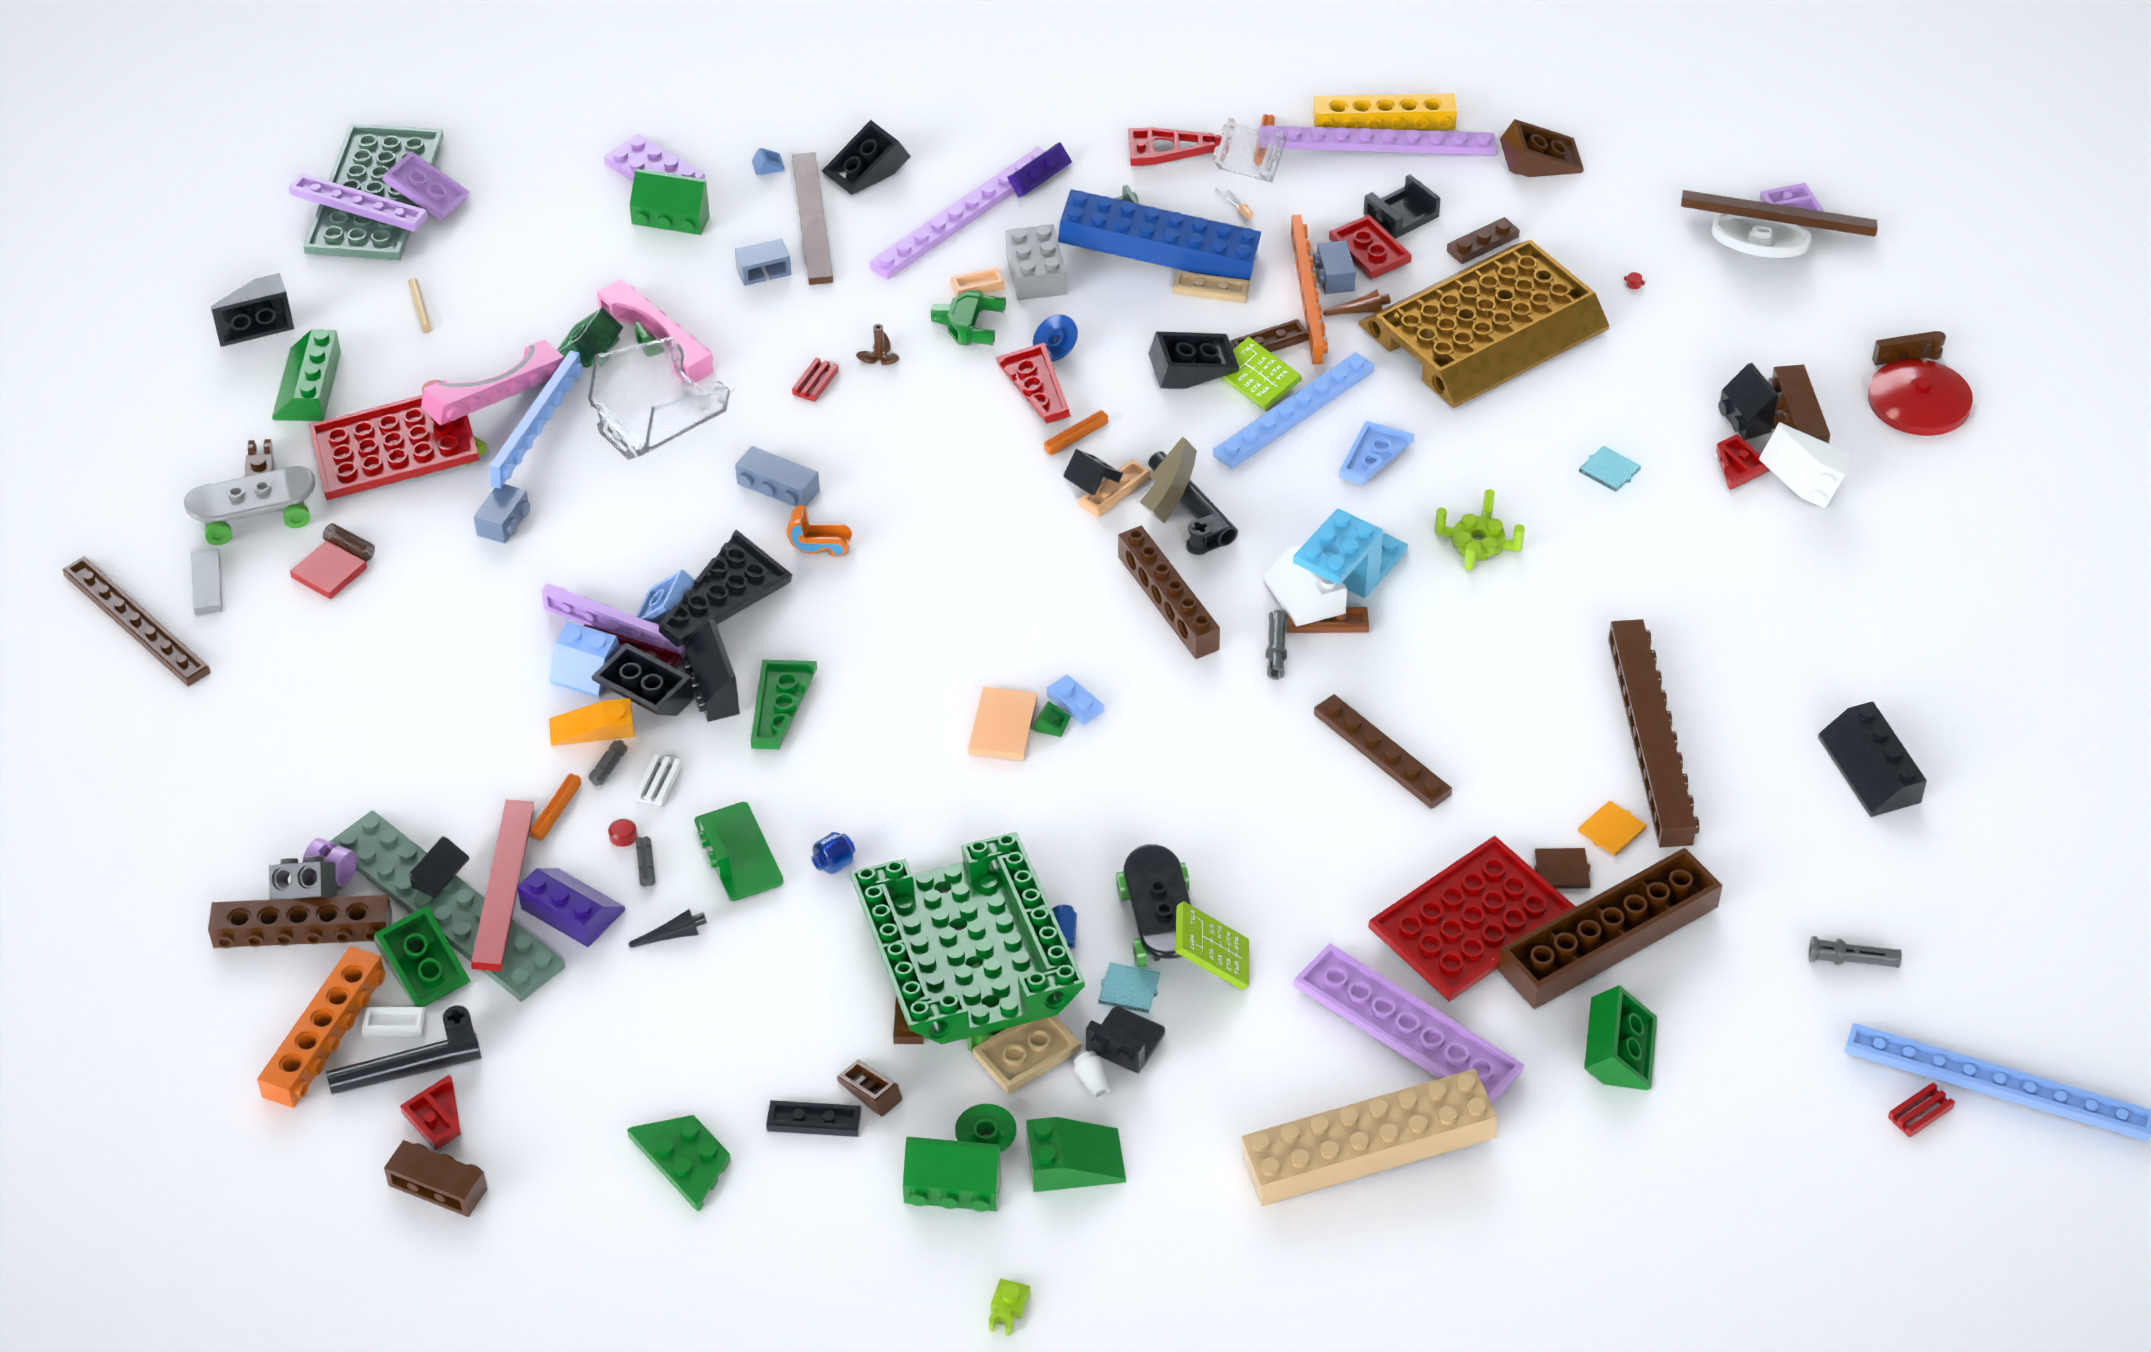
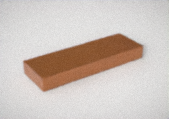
(1352, 622)

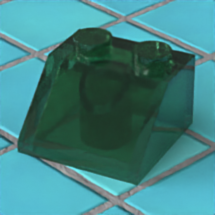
(592, 336)

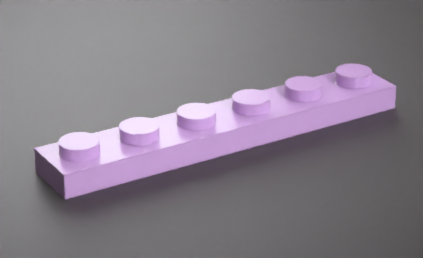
(358, 202)
(605, 617)

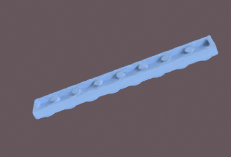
(1293, 410)
(535, 419)

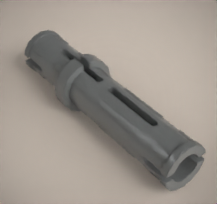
(1276, 649)

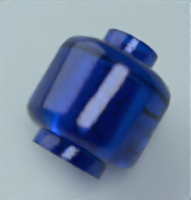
(833, 852)

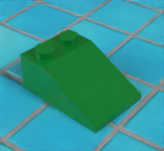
(421, 958)
(1072, 1154)

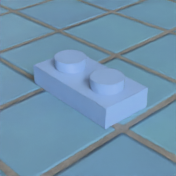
(1075, 699)

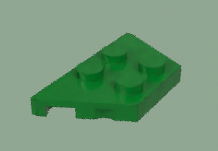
(683, 1154)

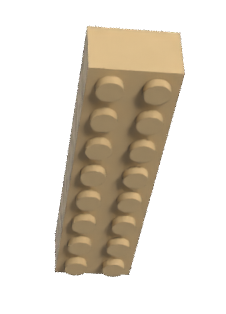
(1369, 1137)

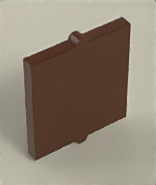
(1563, 867)

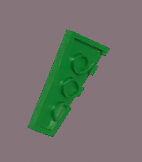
(778, 700)

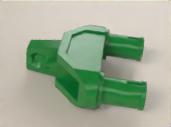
(963, 314)

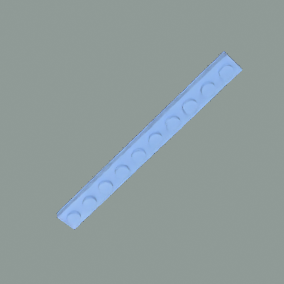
(2000, 1081)

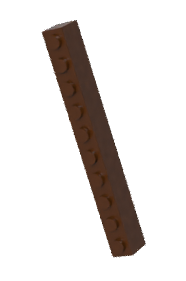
(1652, 734)

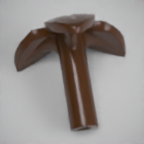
(881, 347)

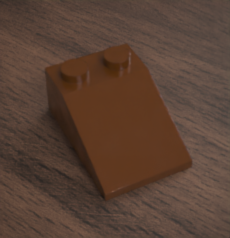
(1539, 151)

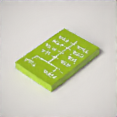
(1261, 374)
(1212, 945)

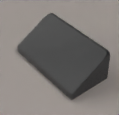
(438, 867)

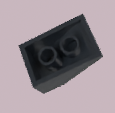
(866, 159)
(253, 311)
(1191, 358)

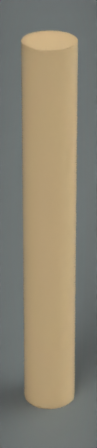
(419, 305)

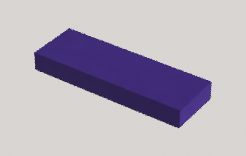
(1039, 169)

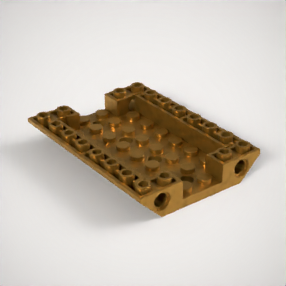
(1503, 338)

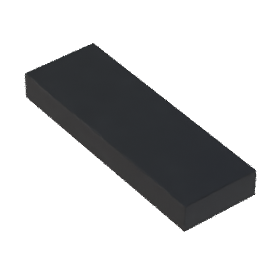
(814, 1118)

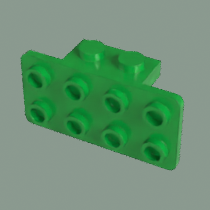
(738, 851)

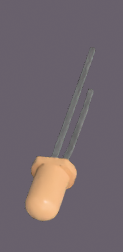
(1242, 209)

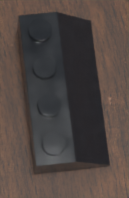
(1873, 760)

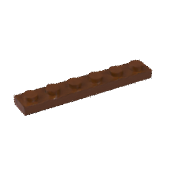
(1383, 751)

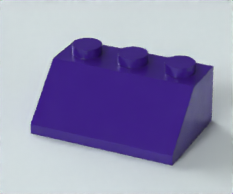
(568, 904)

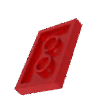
(1371, 246)

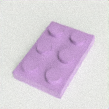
(426, 186)

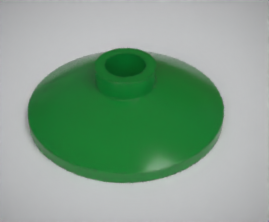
(989, 1120)

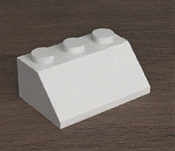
(1303, 593)

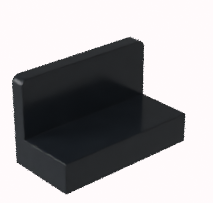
(1088, 471)

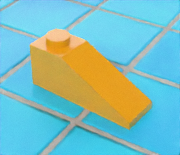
(593, 723)

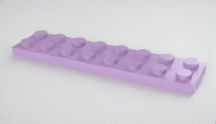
(1404, 1021)

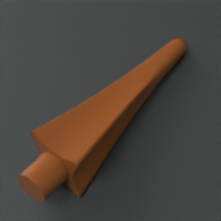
(1368, 303)

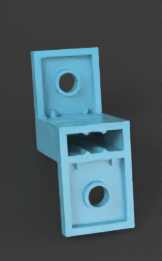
(1350, 553)

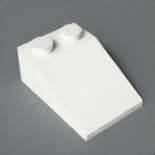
(1805, 463)

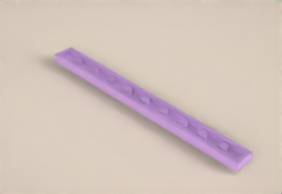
(1386, 140)
(948, 221)

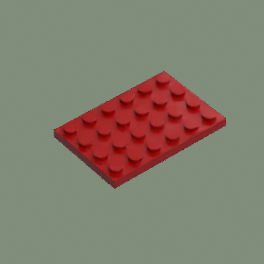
(387, 446)
(1465, 914)

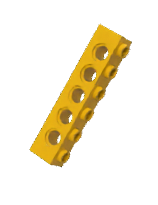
(1386, 111)

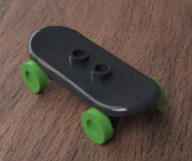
(1155, 887)

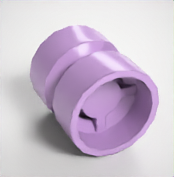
(342, 857)

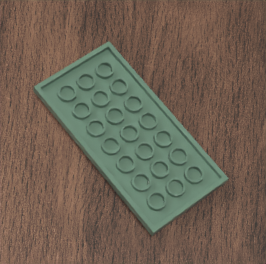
(361, 165)

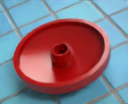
(1920, 397)

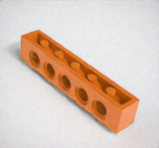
(321, 1027)

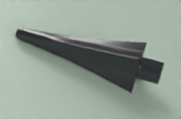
(680, 926)

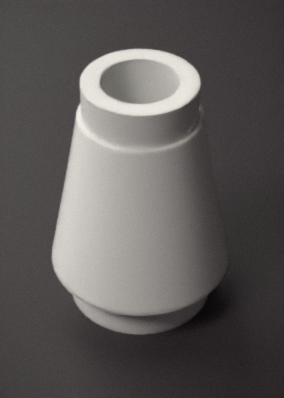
(1091, 1072)

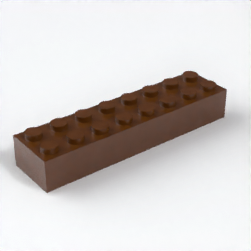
(1609, 928)

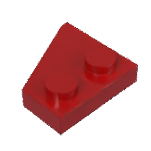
(1739, 461)
(434, 1113)

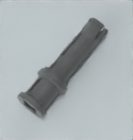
(1839, 951)

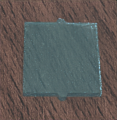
(1609, 468)
(1129, 987)

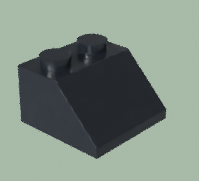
(1749, 403)

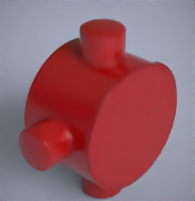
(1634, 280)

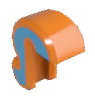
(817, 537)

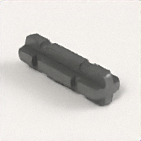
(608, 762)
(645, 861)

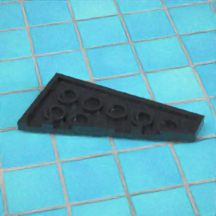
(726, 586)

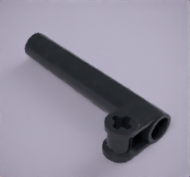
(1212, 527)
(457, 1049)

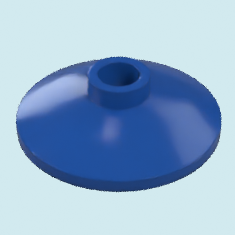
(1058, 334)

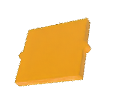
(1612, 828)

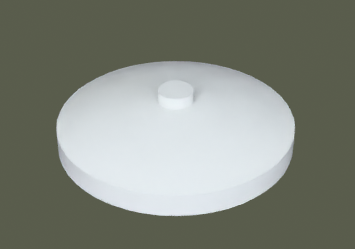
(1761, 236)

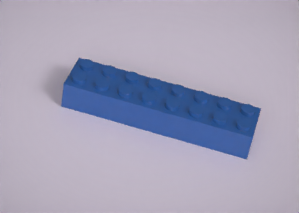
(1158, 236)

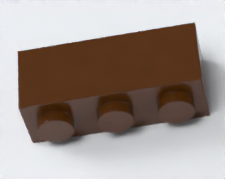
(436, 1178)

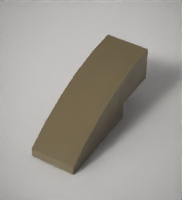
(1170, 480)

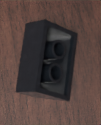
(711, 674)
(646, 681)

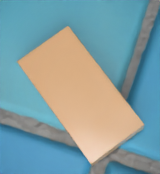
(985, 281)

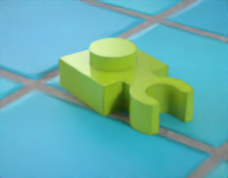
(1008, 1302)

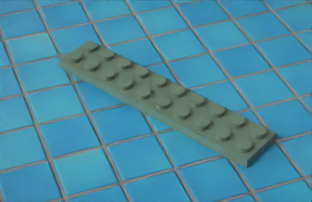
(387, 860)

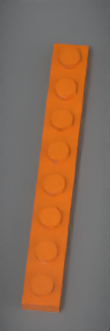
(1309, 295)

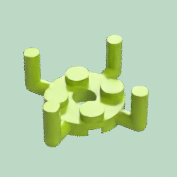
(1483, 526)

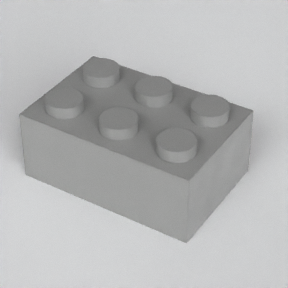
(1035, 262)

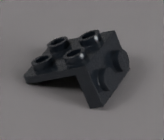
(1124, 1038)

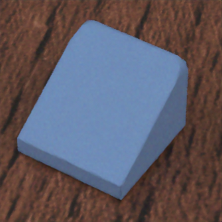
(767, 162)

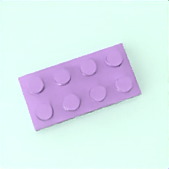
(646, 155)

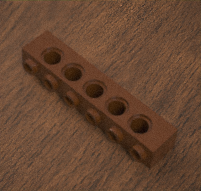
(1169, 592)
(298, 921)

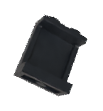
(1404, 208)

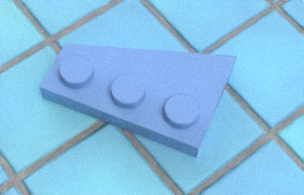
(1373, 450)

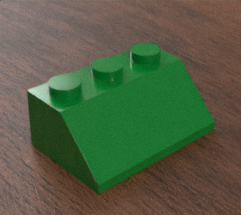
(669, 201)
(1620, 1040)
(951, 1174)

